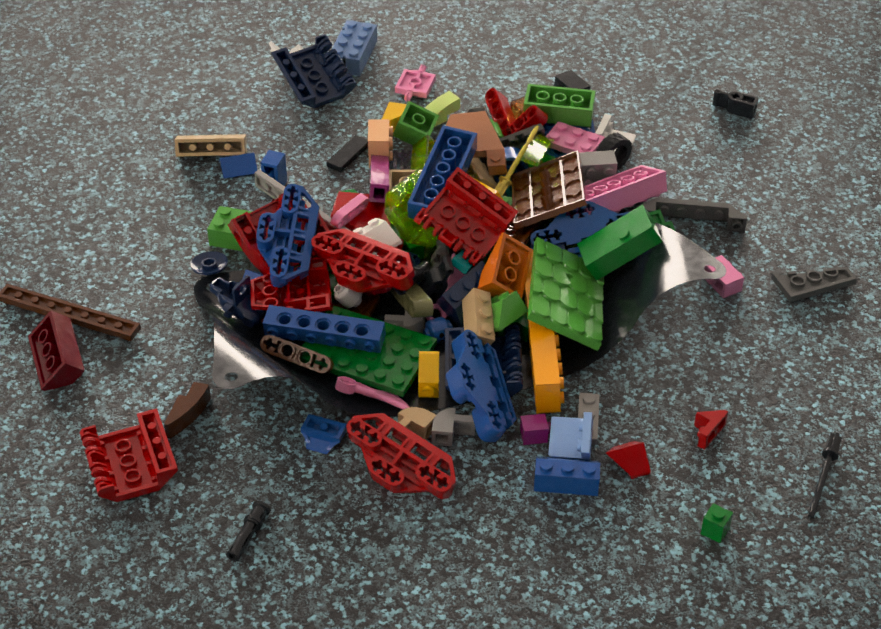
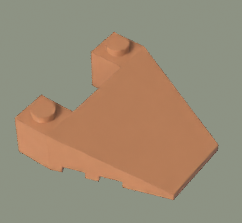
(487, 139)

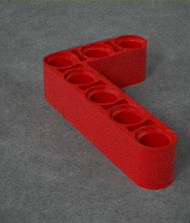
(503, 115)

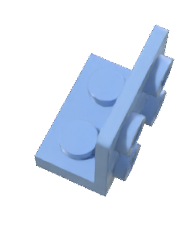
(571, 437)

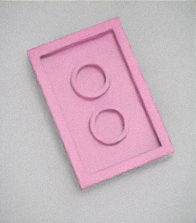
(570, 139)

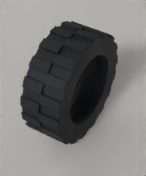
(622, 144)

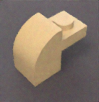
(416, 420)

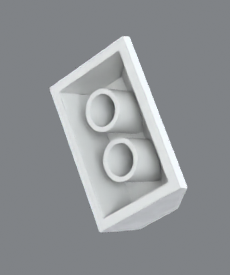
(379, 231)

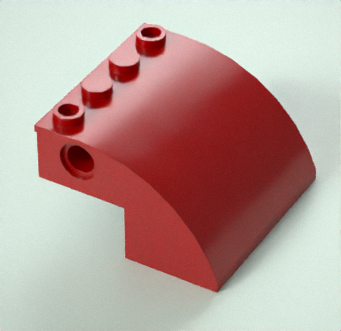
(245, 228)

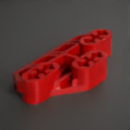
(358, 266)
(398, 459)

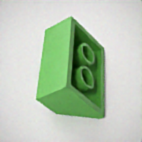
(507, 309)

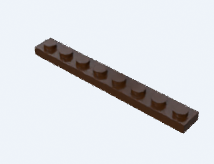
(78, 314)

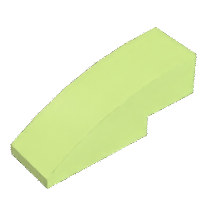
(444, 105)

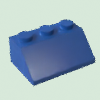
(567, 476)

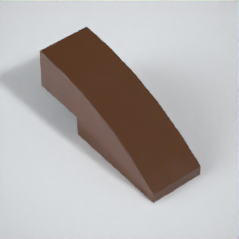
(187, 409)

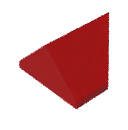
(631, 458)

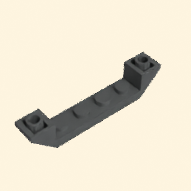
(700, 210)

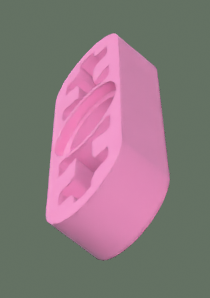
(349, 211)

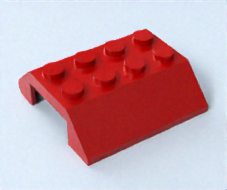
(467, 216)
(130, 459)

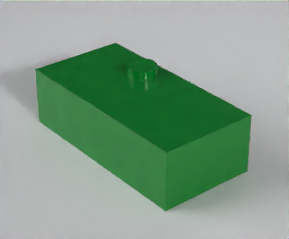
(619, 242)

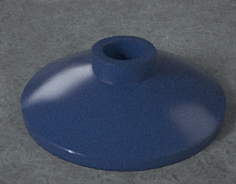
(209, 263)

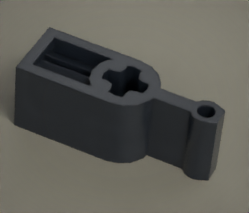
(736, 103)
(435, 280)

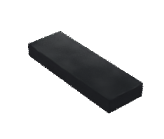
(347, 153)

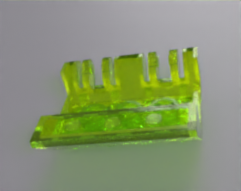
(397, 213)

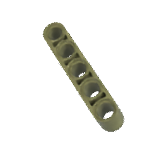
(415, 302)

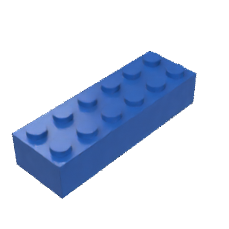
(451, 150)

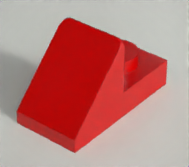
(709, 425)

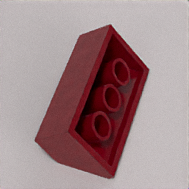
(55, 352)

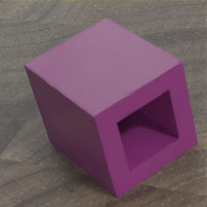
(534, 429)

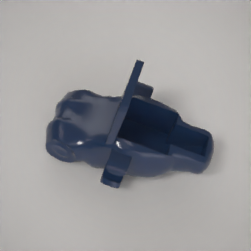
(236, 300)

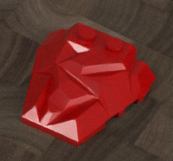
(308, 294)

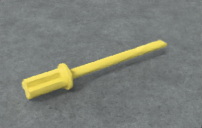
(504, 182)

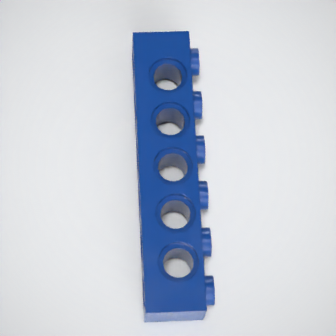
(324, 328)

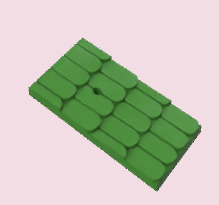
(565, 295)

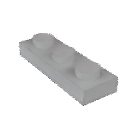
(590, 403)

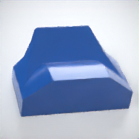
(322, 433)

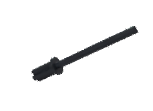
(830, 454)

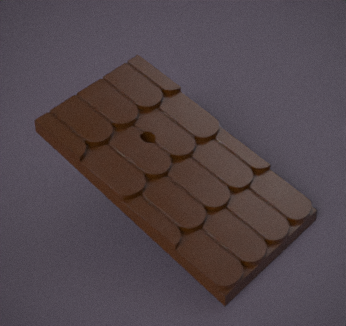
(548, 190)

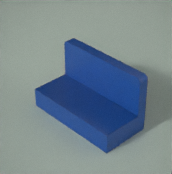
(238, 165)

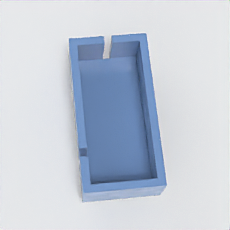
(356, 45)

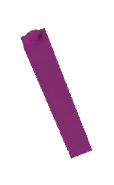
(379, 178)

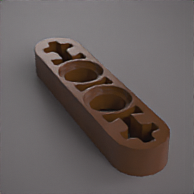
(296, 355)

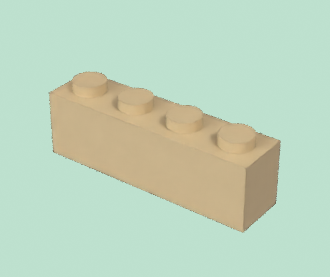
(210, 145)

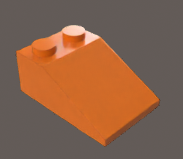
(506, 267)

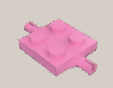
(415, 83)

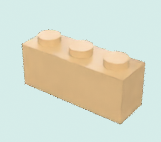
(479, 315)

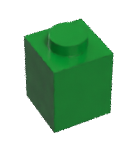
(716, 523)

